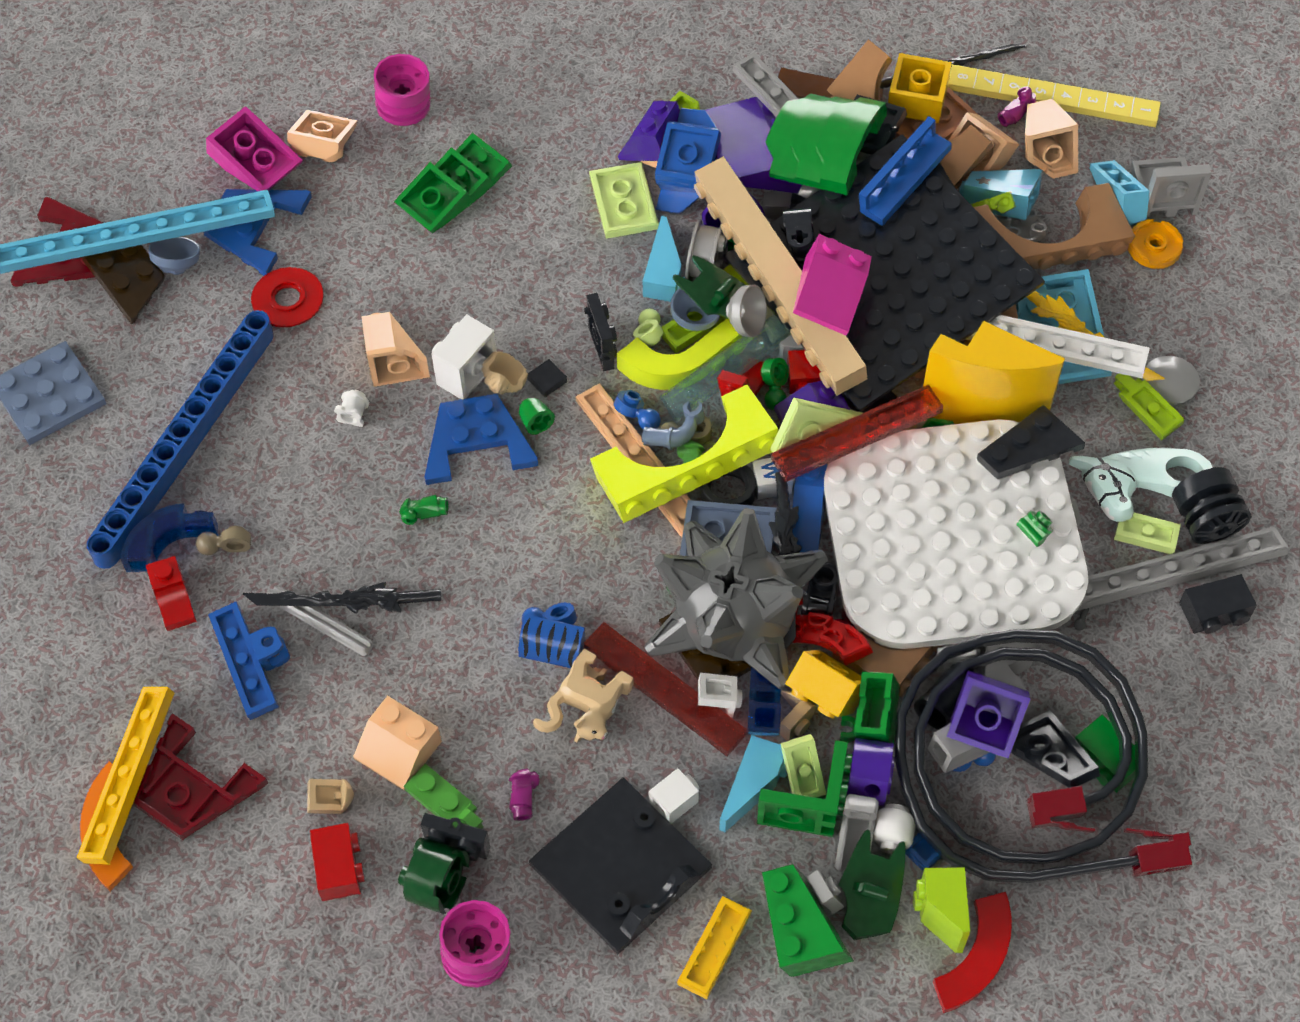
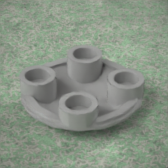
(1031, 229)
(1180, 379)

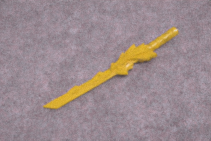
(1067, 319)

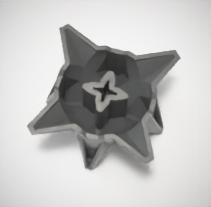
(733, 597)

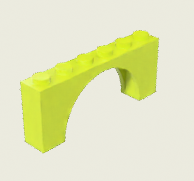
(641, 488)

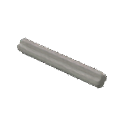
(329, 626)

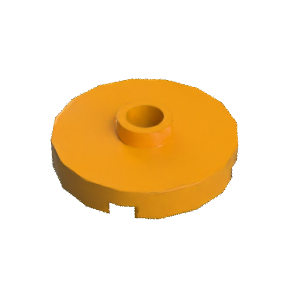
(1164, 236)

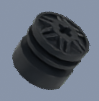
(1211, 505)

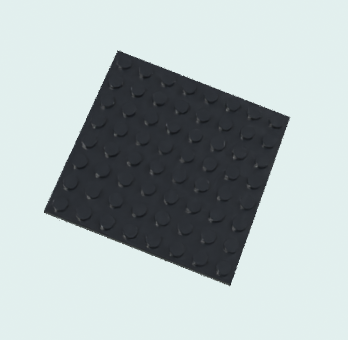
(928, 275)

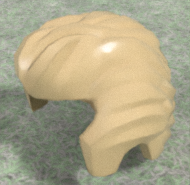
(503, 373)

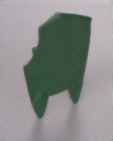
(711, 288)
(872, 889)

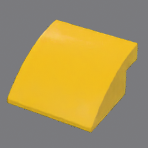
(992, 376)

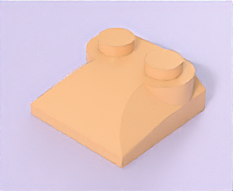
(320, 135)

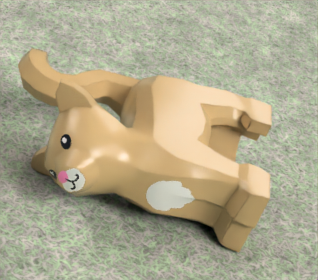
(585, 693)

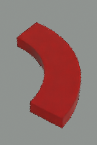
(833, 635)
(985, 957)

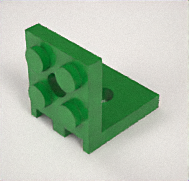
(806, 812)

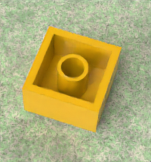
(920, 86)
(825, 683)

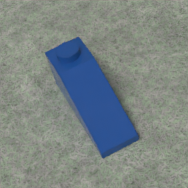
(811, 502)

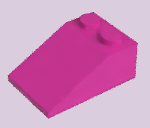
(251, 151)
(831, 284)

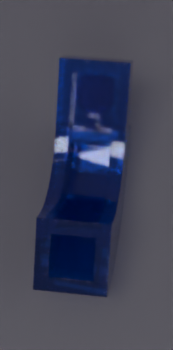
(161, 529)
(763, 707)

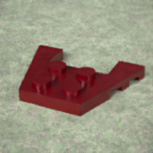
(73, 269)
(181, 795)

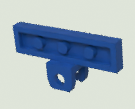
(248, 657)

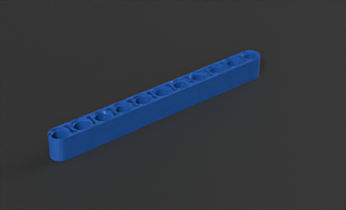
(224, 379)

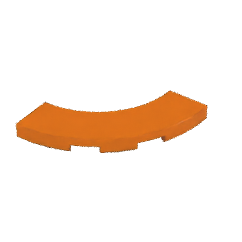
(119, 866)

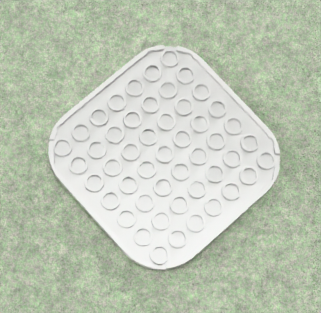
(935, 543)

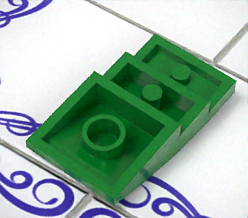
(452, 183)

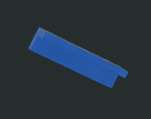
(903, 172)

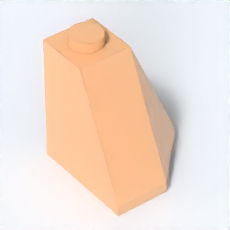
(1051, 139)
(391, 351)

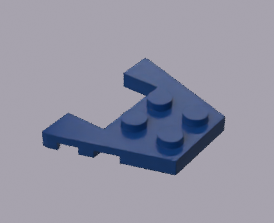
(242, 238)
(474, 426)

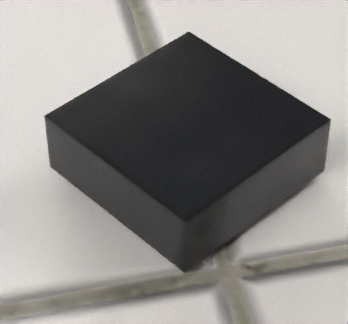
(547, 378)

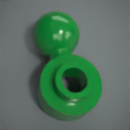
(774, 374)

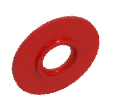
(288, 277)

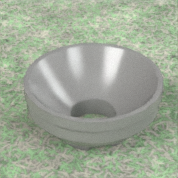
(747, 310)

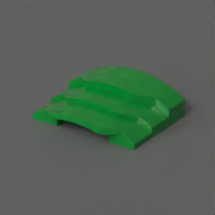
(820, 139)

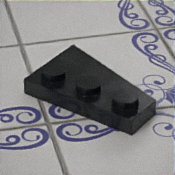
(1029, 442)
(1054, 751)

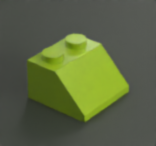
(944, 905)

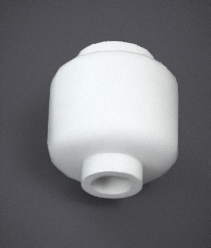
(892, 826)

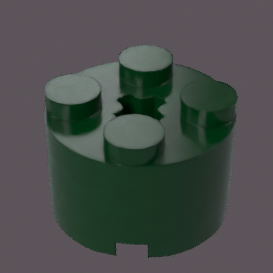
(434, 875)

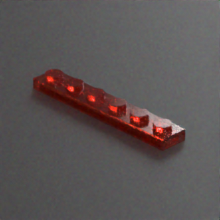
(856, 433)
(665, 689)

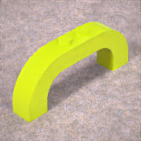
(666, 370)

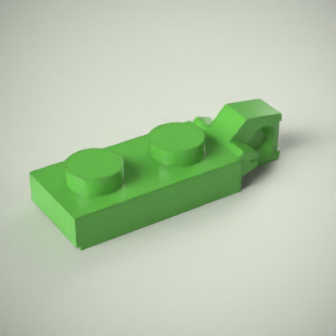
(442, 797)

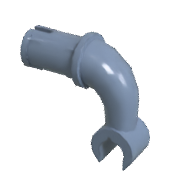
(673, 436)

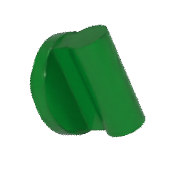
(1036, 526)

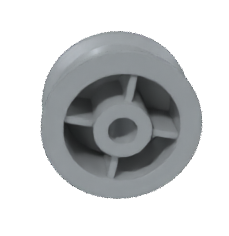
(707, 244)

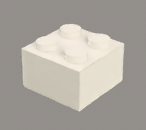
(461, 356)

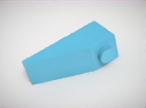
(1128, 190)
(662, 265)
(759, 769)

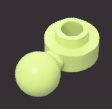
(649, 327)

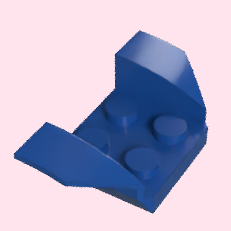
(685, 149)

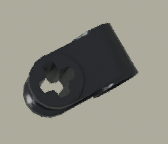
(799, 231)
(821, 596)

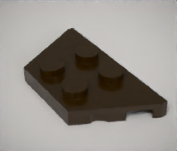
(126, 277)

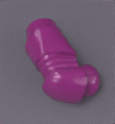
(1017, 108)
(521, 796)

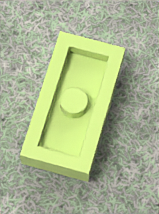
(1149, 533)
(803, 767)

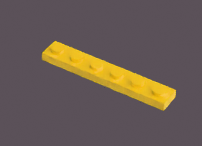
(125, 776)

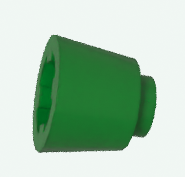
(535, 416)

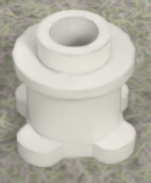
(352, 408)

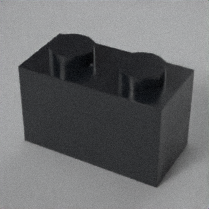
(1218, 604)

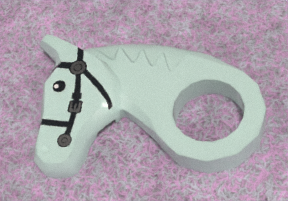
(1119, 474)

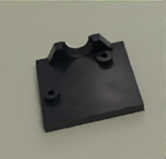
(616, 858)

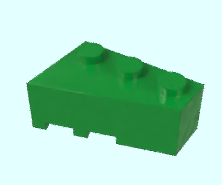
(799, 924)

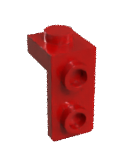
(730, 381)

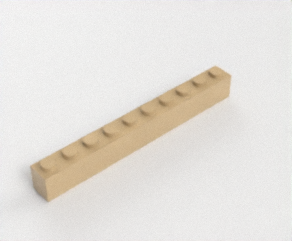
(778, 273)

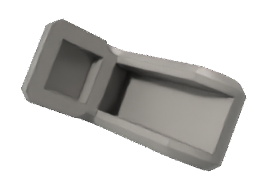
(857, 817)

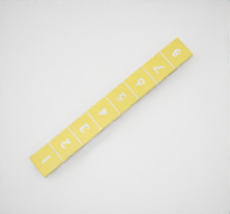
(1068, 97)

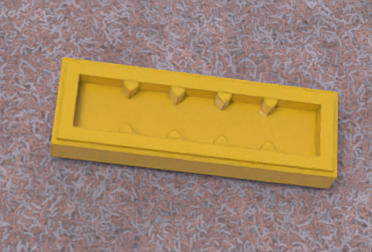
(714, 947)

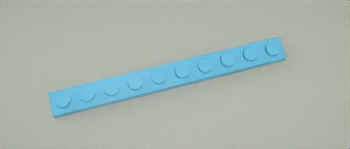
(135, 231)

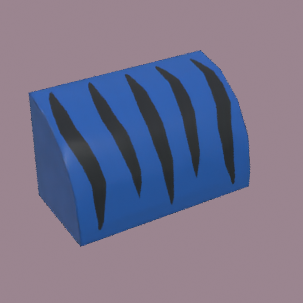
(550, 641)

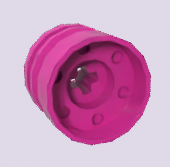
(402, 89)
(469, 926)

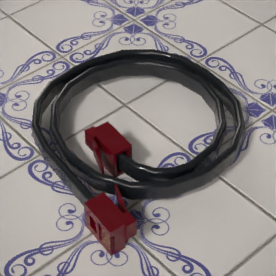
(1046, 806)

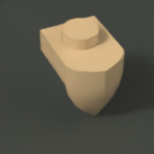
(798, 719)
(328, 796)

